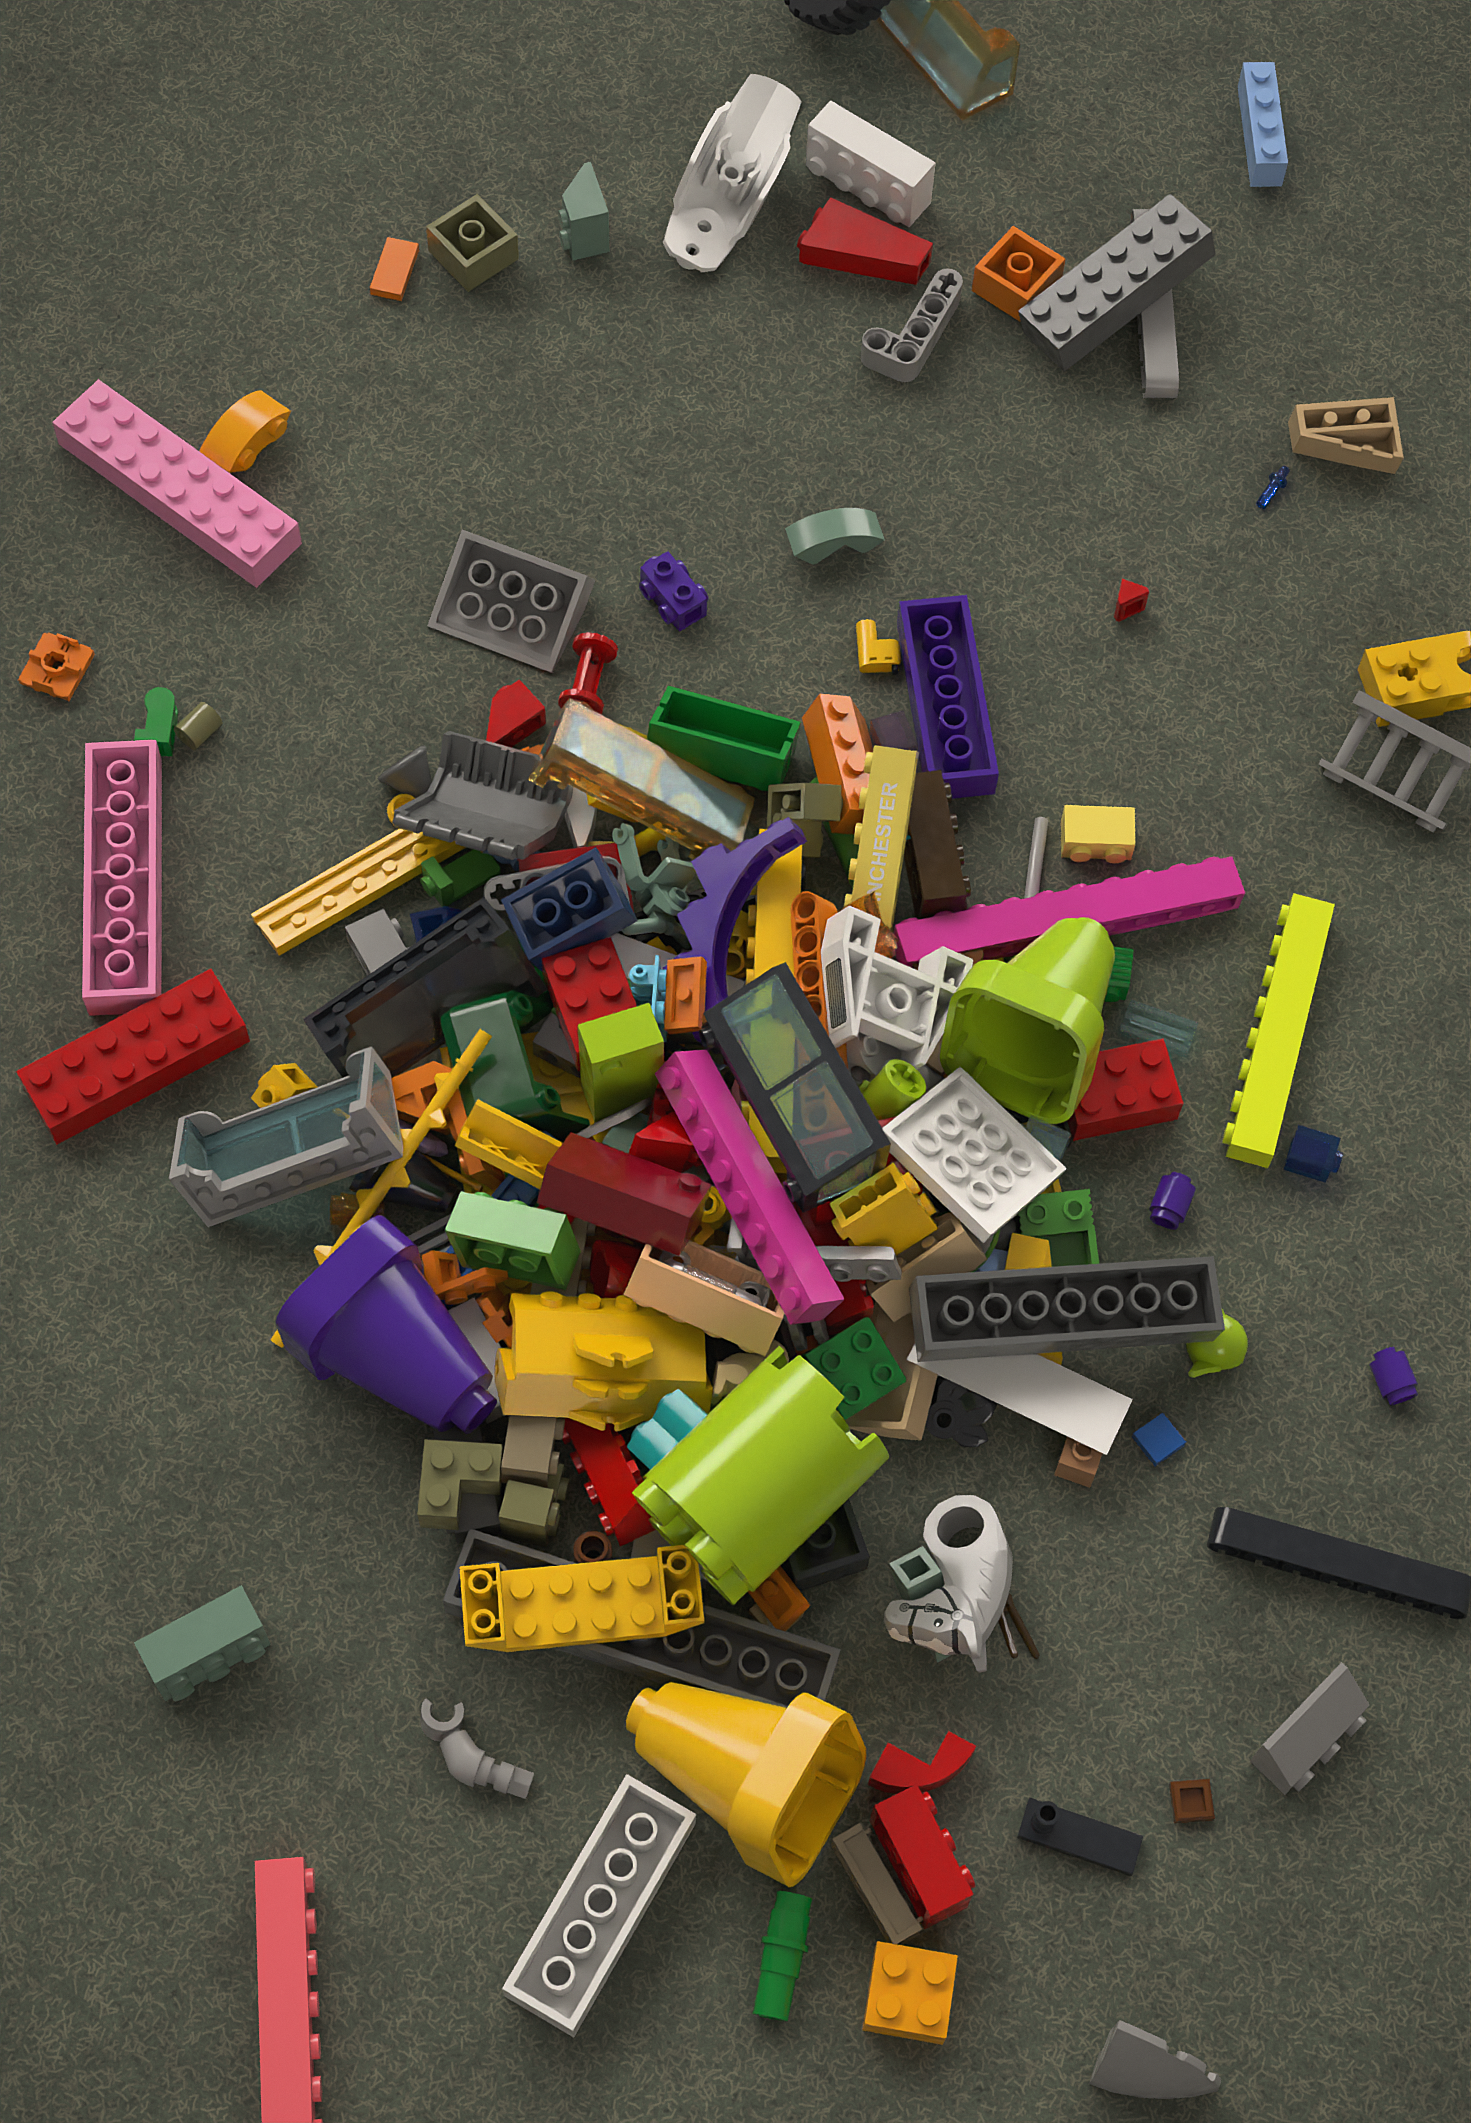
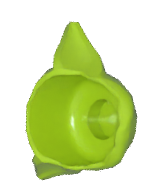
(1223, 1353)

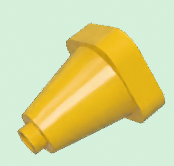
(755, 1768)

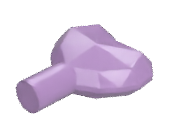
(430, 1144)

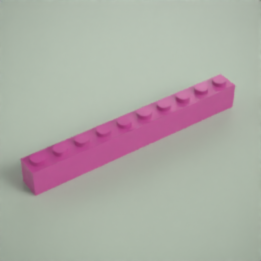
(1115, 903)

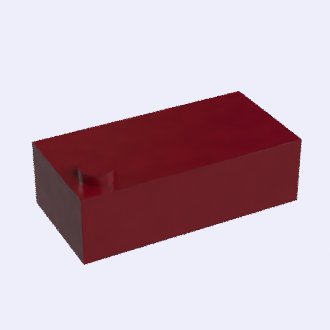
(624, 1193)

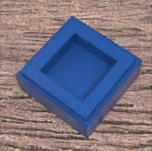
(1158, 1439)

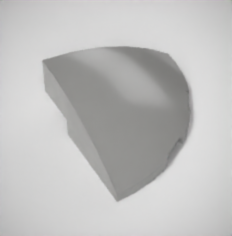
(1141, 2067)

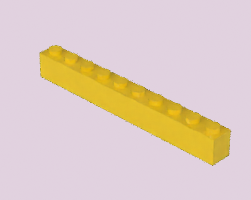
(771, 948)

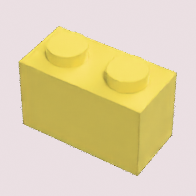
(1097, 833)

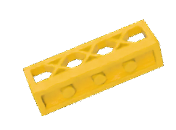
(507, 1143)

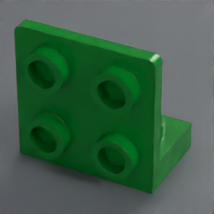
(857, 1366)

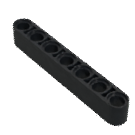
(1340, 1560)

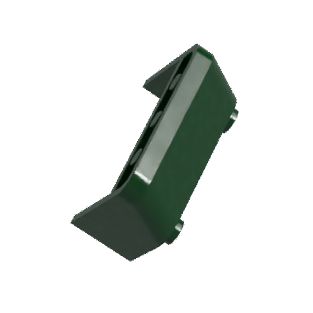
(502, 1070)

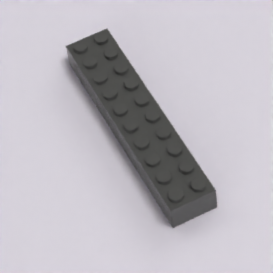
(718, 1655)

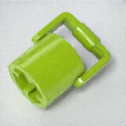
(893, 1089)

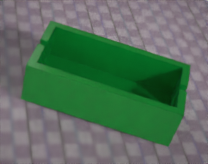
(725, 737)

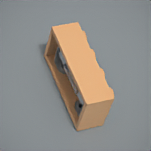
(708, 1294)

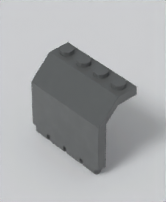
(486, 800)

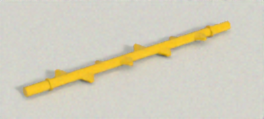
(395, 1173)

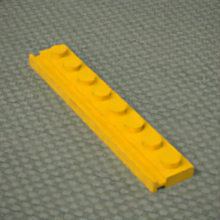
(348, 887)

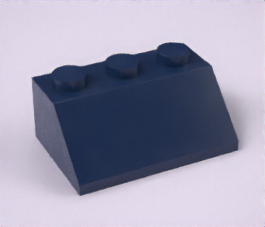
(569, 908)

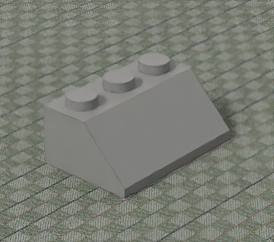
(1312, 1731)

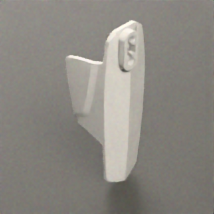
(731, 173)

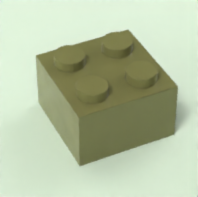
(472, 242)

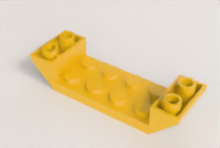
(581, 1602)

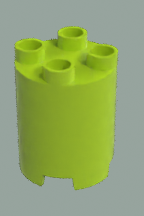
(758, 1474)

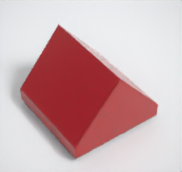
(1130, 600)

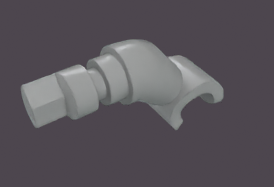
(466, 1760)

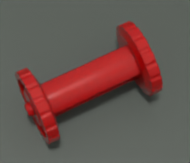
(587, 678)

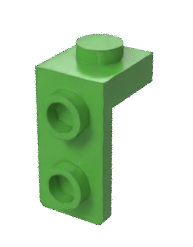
(458, 877)

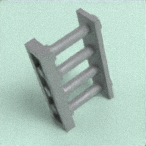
(1399, 727)

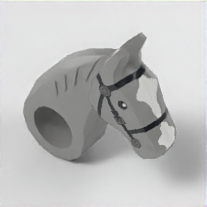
(975, 1588)

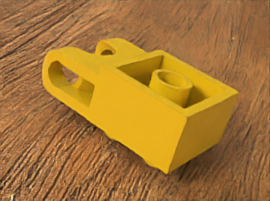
(1419, 675)

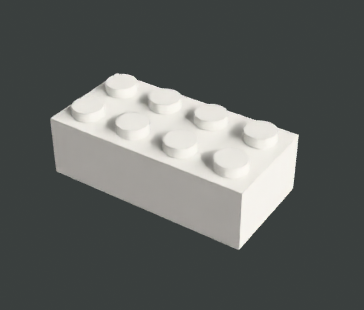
(869, 164)

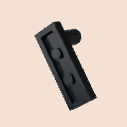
(1080, 1836)

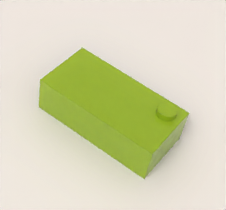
(619, 1059)

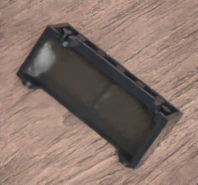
(404, 999)

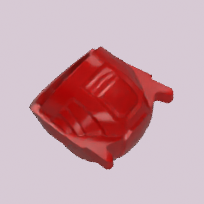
(612, 1267)

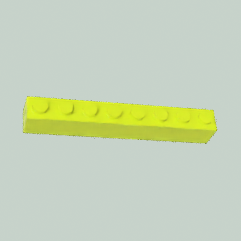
(1279, 1031)

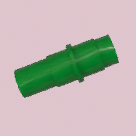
(782, 1955)

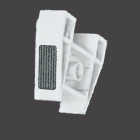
(882, 995)

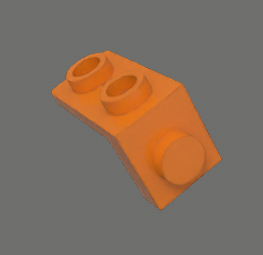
(444, 1277)

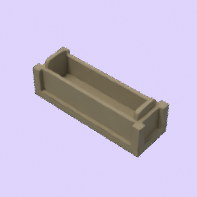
(875, 1886)

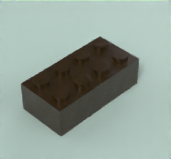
(932, 854)

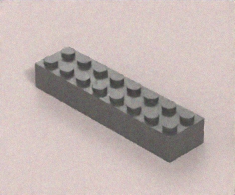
(1065, 1308)

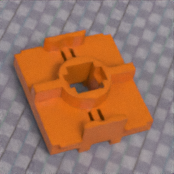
(61, 681)
(497, 1315)

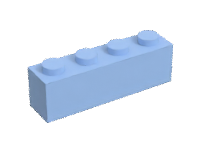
(1262, 124)

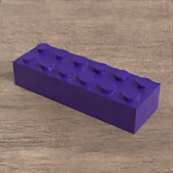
(947, 694)

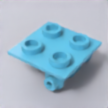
(649, 986)

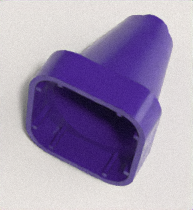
(387, 1331)

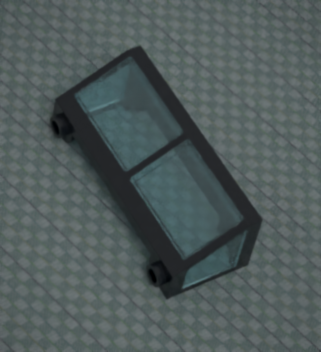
(797, 1087)

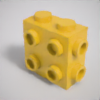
(885, 1212)

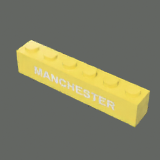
(883, 827)

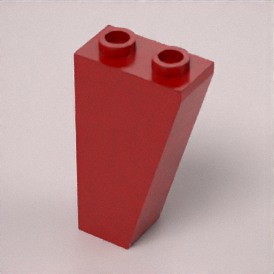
(863, 245)

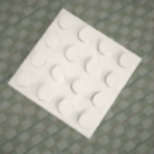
(971, 1154)

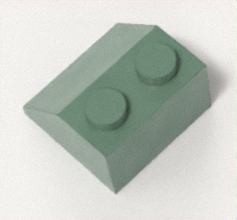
(584, 216)

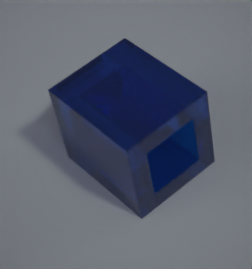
(1313, 1154)

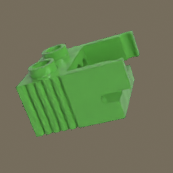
(1066, 1223)

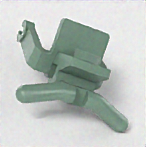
(661, 893)

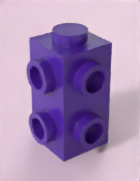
(673, 591)

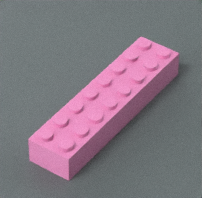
(177, 483)
(122, 876)

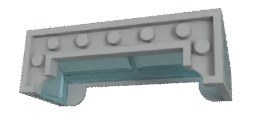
(288, 1144)

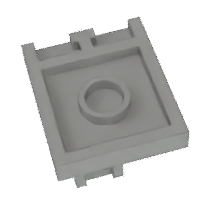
(843, 1262)

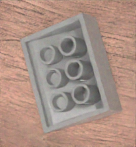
(510, 601)

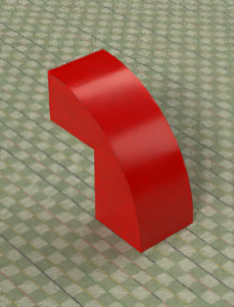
(900, 1770)

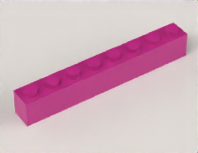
(749, 1187)

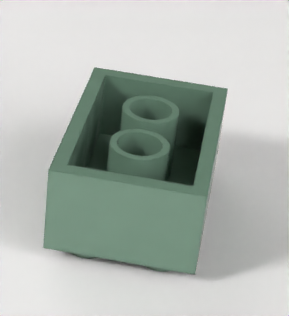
(203, 1644)

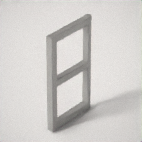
(615, 1118)

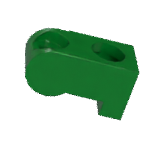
(160, 721)

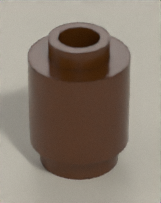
(592, 1543)

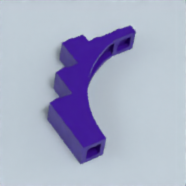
(728, 882)

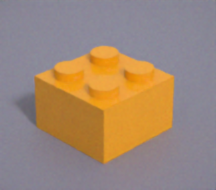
(910, 1993)

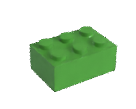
(513, 1238)

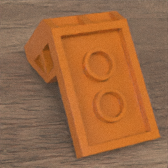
(412, 1096)

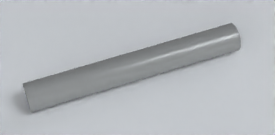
(1036, 857)

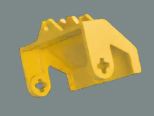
(597, 1360)

